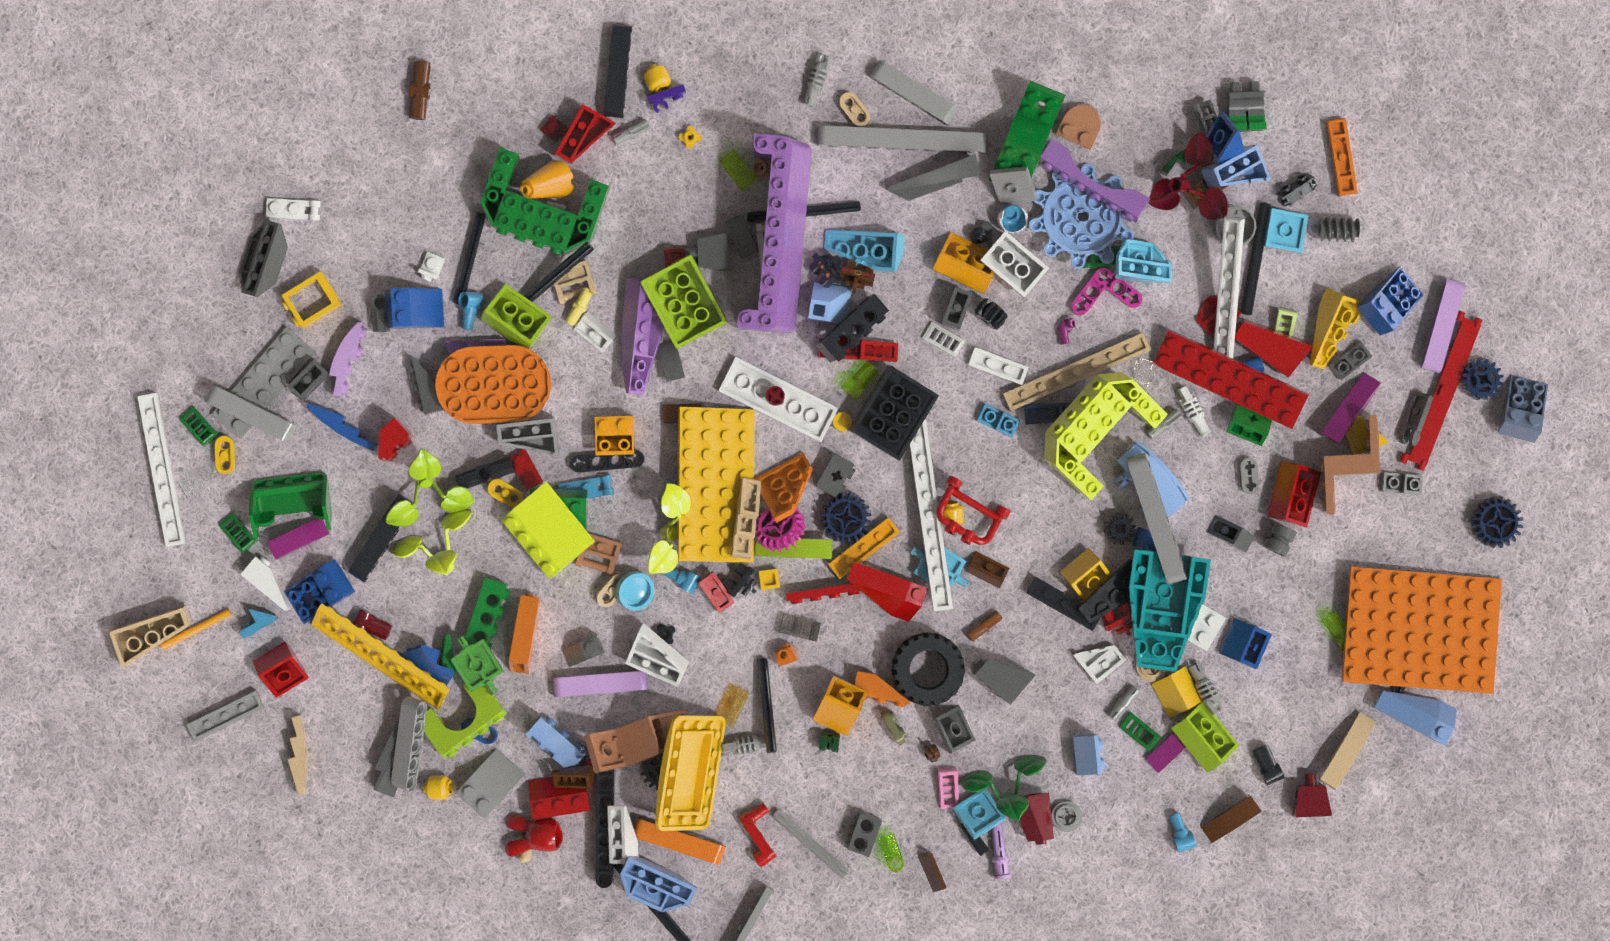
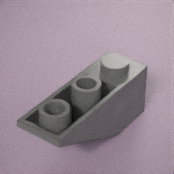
(426, 388)

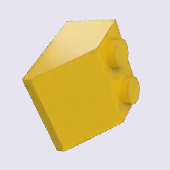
(1085, 574)

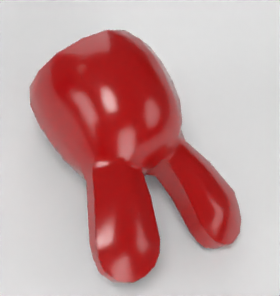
(541, 835)

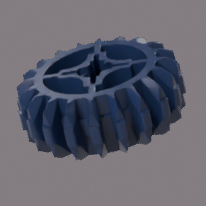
(1480, 524)
(842, 534)

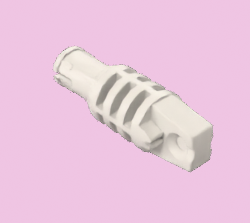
(1193, 410)

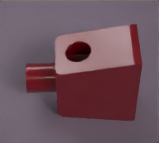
(1311, 799)

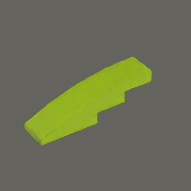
(803, 549)

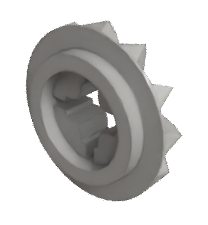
(1060, 823)

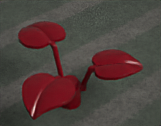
(1165, 192)

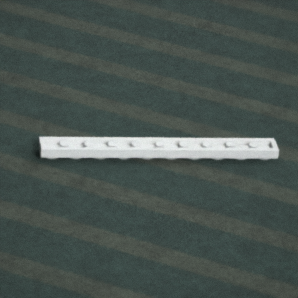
(929, 522)

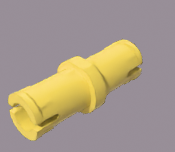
(579, 306)

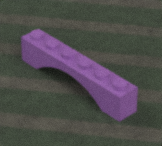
(1127, 202)

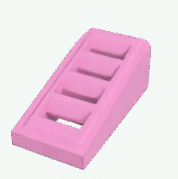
(948, 771)

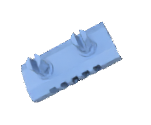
(1170, 489)

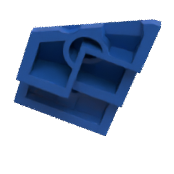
(425, 659)

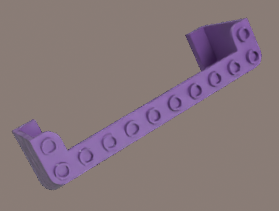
(783, 234)

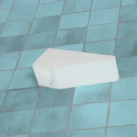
(264, 578)
(621, 835)

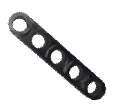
(617, 71)
(375, 546)

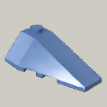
(1424, 715)

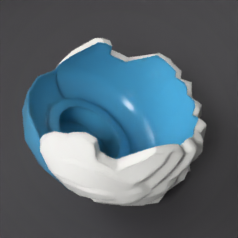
(1012, 218)

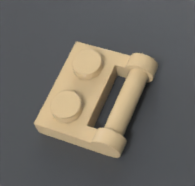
(578, 274)

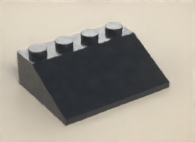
(893, 412)

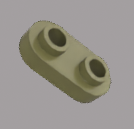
(890, 719)

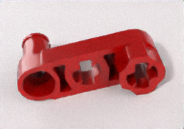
(764, 853)

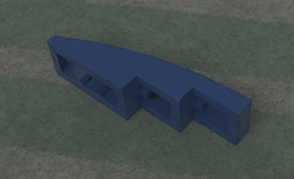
(1044, 412)

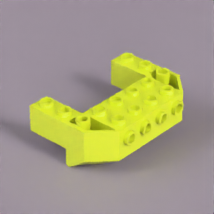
(1089, 420)

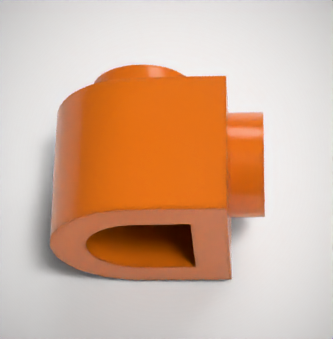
(786, 654)

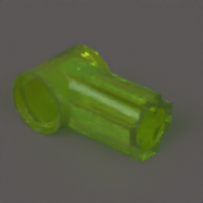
(857, 384)
(1336, 628)
(891, 850)

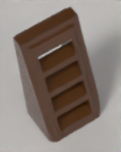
(585, 779)

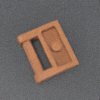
(603, 548)

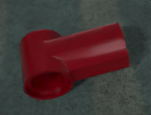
(372, 625)

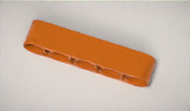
(679, 842)

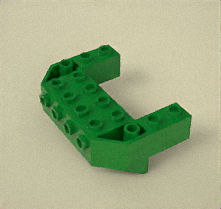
(535, 220)

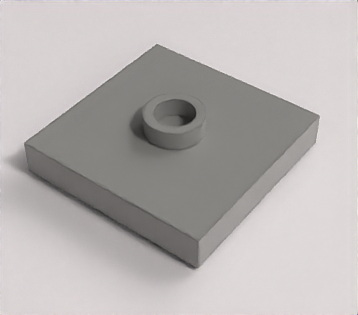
(1013, 185)

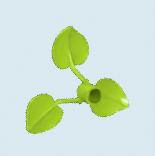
(423, 469)

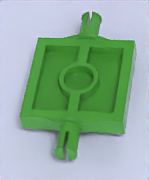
(477, 665)

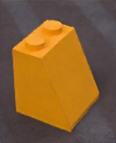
(840, 706)

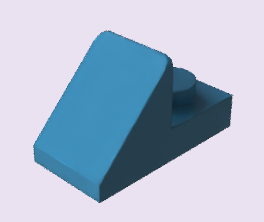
(261, 619)

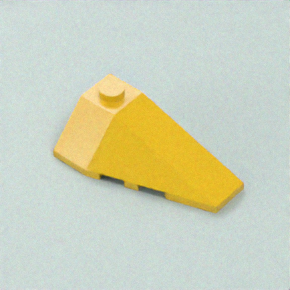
(1334, 317)

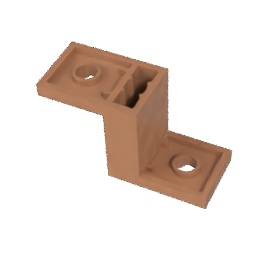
(1350, 465)
(630, 743)

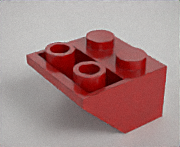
(392, 438)

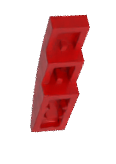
(870, 351)

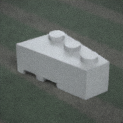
(532, 435)

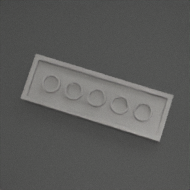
(268, 377)

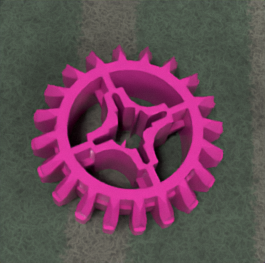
(769, 535)

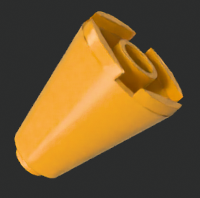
(548, 182)

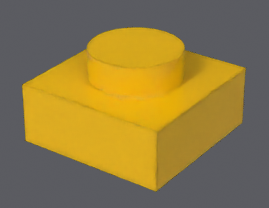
(769, 579)

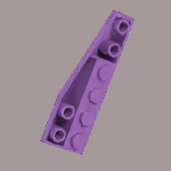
(639, 336)

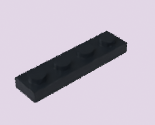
(1058, 601)

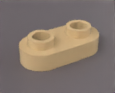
(855, 109)
(610, 588)

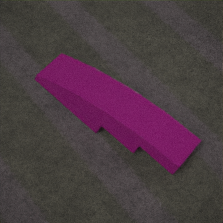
(1351, 408)

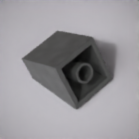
(1003, 679)

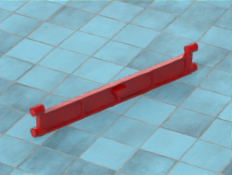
(1444, 390)

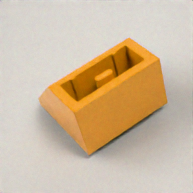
(614, 435)

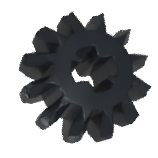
(991, 313)
(1122, 521)

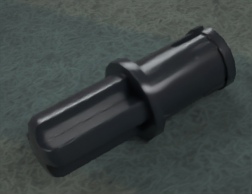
(978, 843)

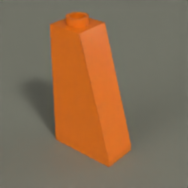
(524, 634)

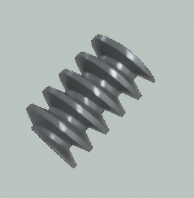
(1339, 229)

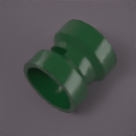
(829, 742)

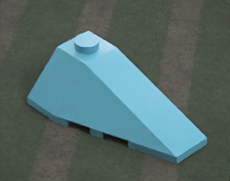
(872, 249)

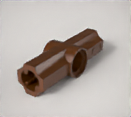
(419, 90)

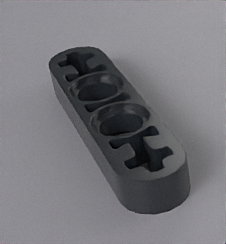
(607, 464)

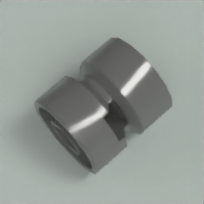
(1280, 539)

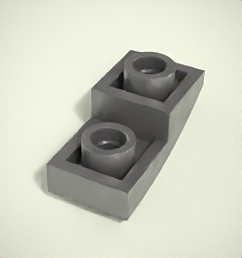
(1351, 360)
(1401, 483)

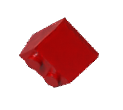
(280, 669)

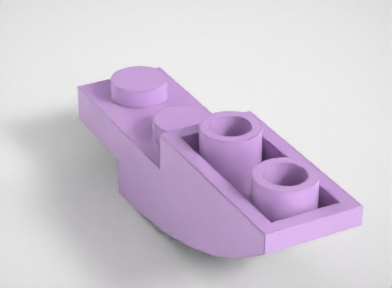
(348, 350)

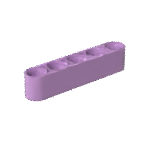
(1443, 327)
(600, 683)

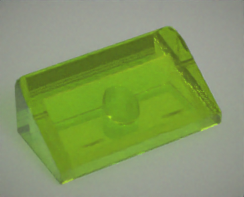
(737, 170)

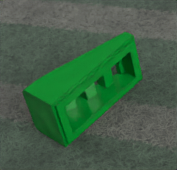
(207, 439)
(248, 544)
(447, 653)
(1154, 740)

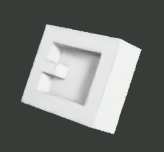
(431, 267)

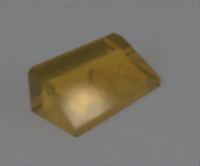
(732, 704)

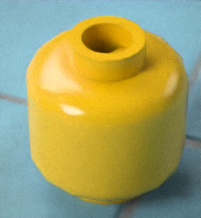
(657, 78)
(954, 511)
(438, 787)

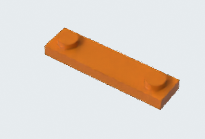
(1341, 157)

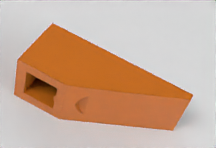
(879, 689)

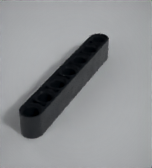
(601, 829)

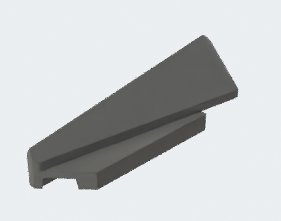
(936, 179)
(385, 766)

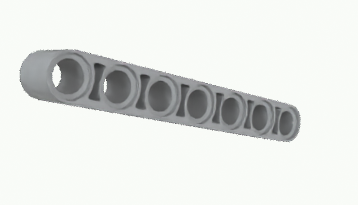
(1157, 518)

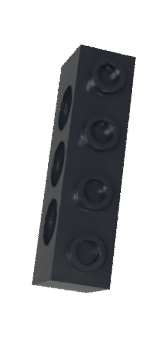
(829, 346)

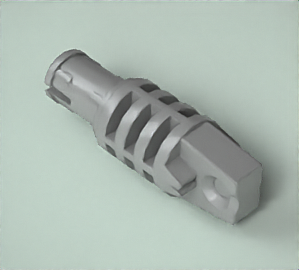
(817, 78)
(1206, 690)
(744, 745)

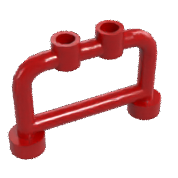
(952, 526)

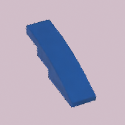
(336, 423)

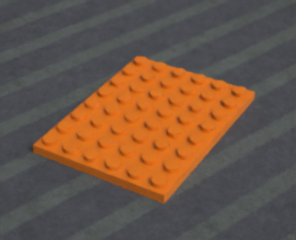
(1421, 630)

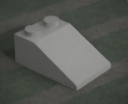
(490, 783)

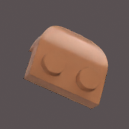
(1080, 125)

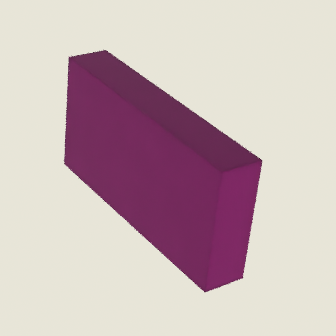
(1165, 753)

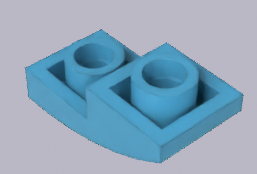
(997, 420)

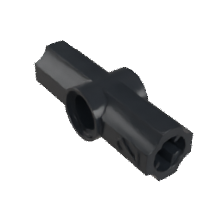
(496, 470)

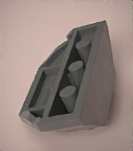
(263, 259)

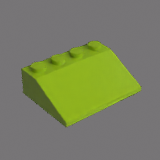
(684, 301)

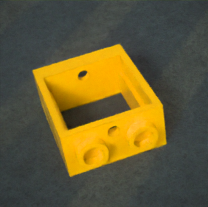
(288, 304)

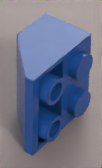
(1245, 643)

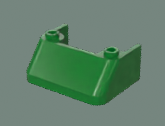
(288, 496)

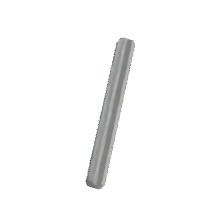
(810, 843)

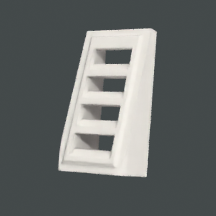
(954, 352)

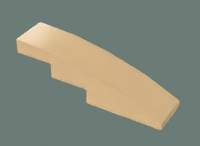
(745, 518)
(1347, 751)
(299, 763)

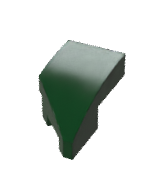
(1180, 157)

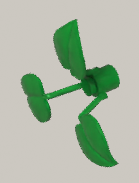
(1009, 804)

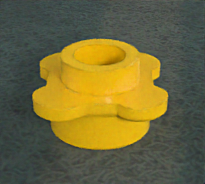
(690, 132)

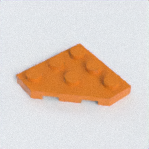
(784, 486)

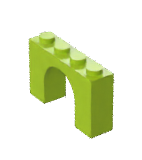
(447, 741)

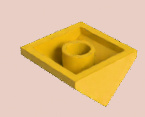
(1177, 692)

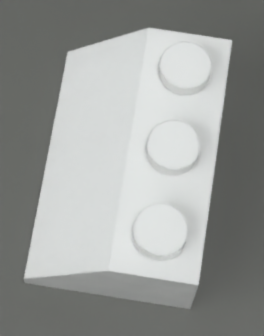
(1014, 264)

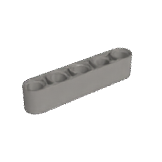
(914, 92)
(250, 413)
(409, 743)

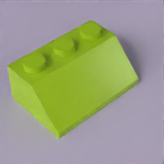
(516, 317)
(1205, 737)

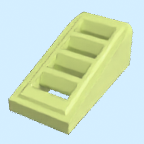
(1282, 311)

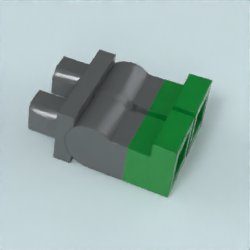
(1246, 105)

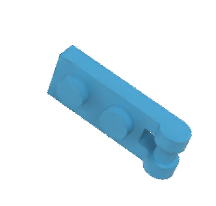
(591, 486)

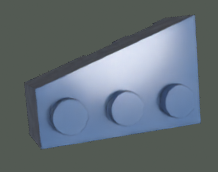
(1238, 170)
(556, 742)

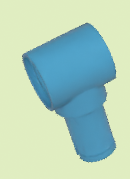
(470, 303)
(684, 579)
(1183, 837)

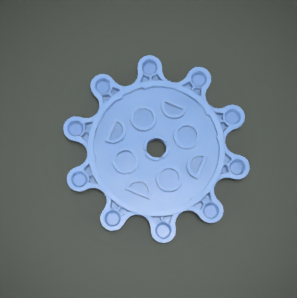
(1077, 236)

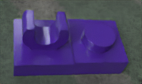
(675, 93)

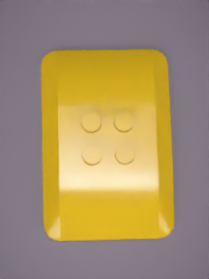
(689, 772)

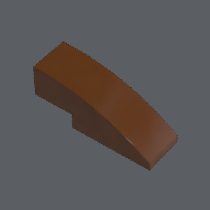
(1231, 818)

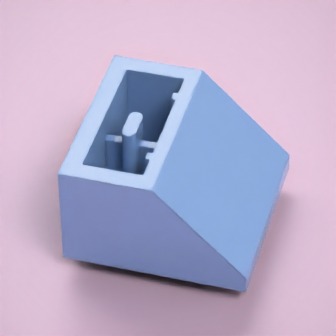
(1087, 754)

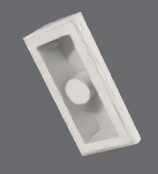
(594, 332)

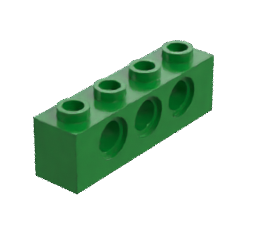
(482, 606)

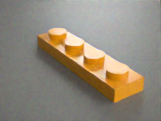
(864, 547)

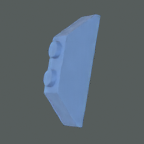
(655, 885)

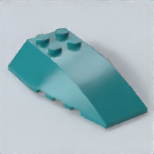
(1164, 611)

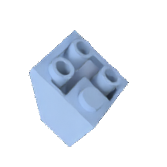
(829, 304)

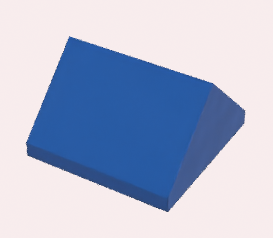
(1225, 139)

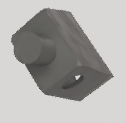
(712, 252)

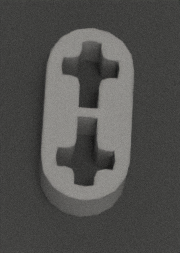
(1244, 476)

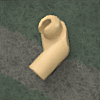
(526, 856)

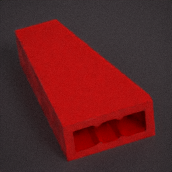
(1274, 347)

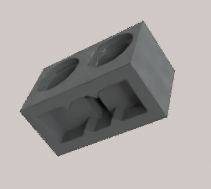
(868, 835)

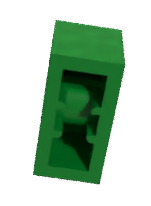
(1249, 425)

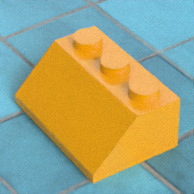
(962, 263)

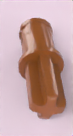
(984, 625)

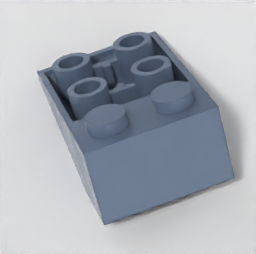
(1523, 409)

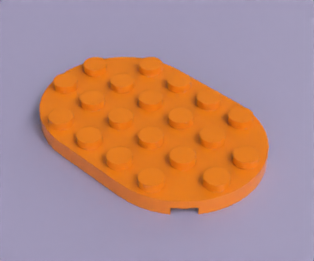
(493, 384)

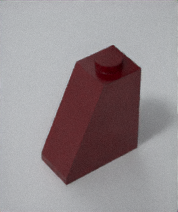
(1037, 819)

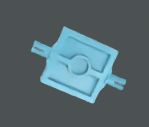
(954, 567)

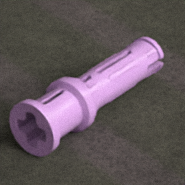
(1000, 859)

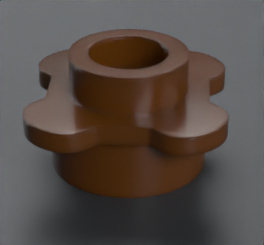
(931, 752)

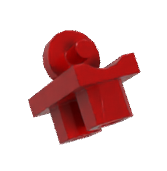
(1111, 621)

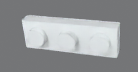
(998, 366)

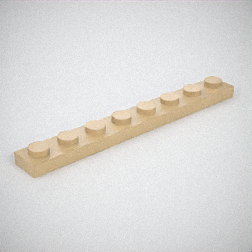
(1076, 372)

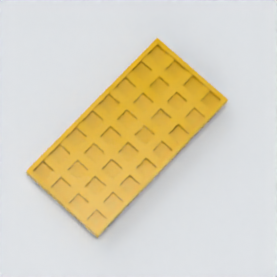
(712, 460)

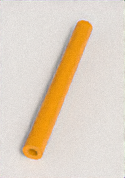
(195, 629)

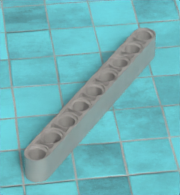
(902, 138)

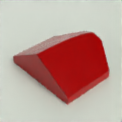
(1207, 314)

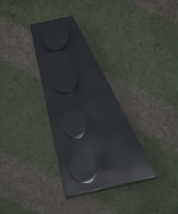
(1108, 595)

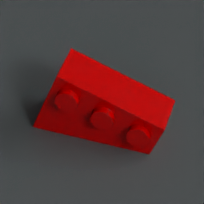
(582, 133)

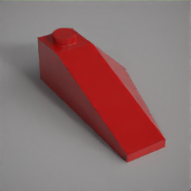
(893, 594)

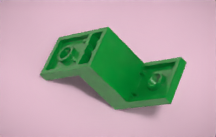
(1030, 128)

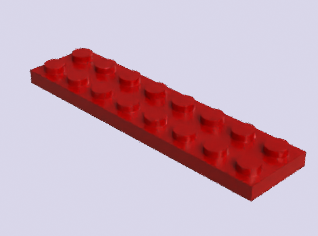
(1230, 379)

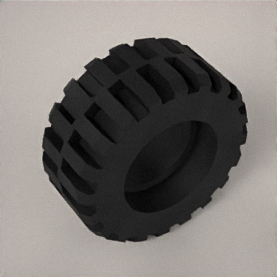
(928, 695)

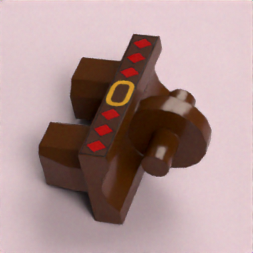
(855, 277)

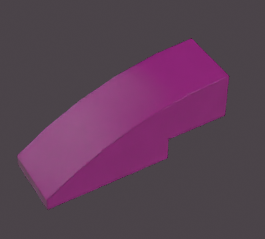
(298, 538)

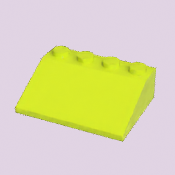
(548, 530)

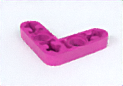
(1100, 286)

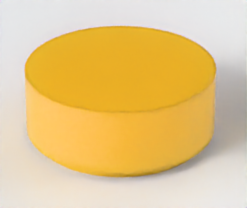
(842, 421)

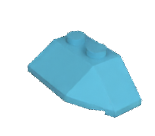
(1142, 263)

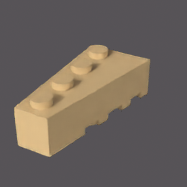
(133, 638)

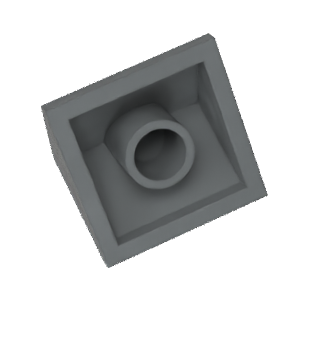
(954, 729)

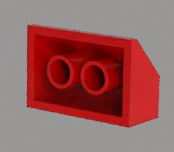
(1293, 493)
(552, 802)

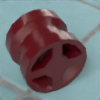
(775, 393)

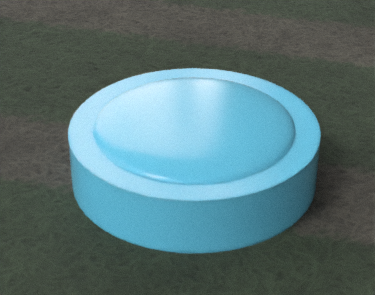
(635, 590)

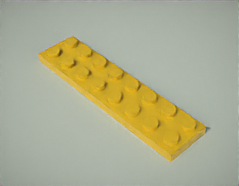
(380, 657)

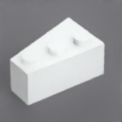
(656, 657)

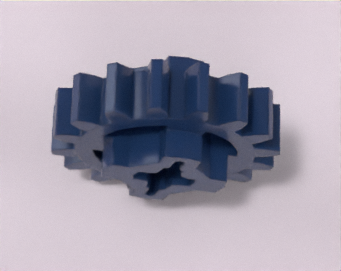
(1475, 374)

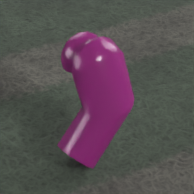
(1064, 328)

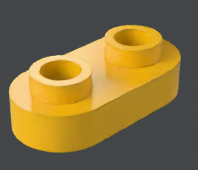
(223, 455)
(506, 493)

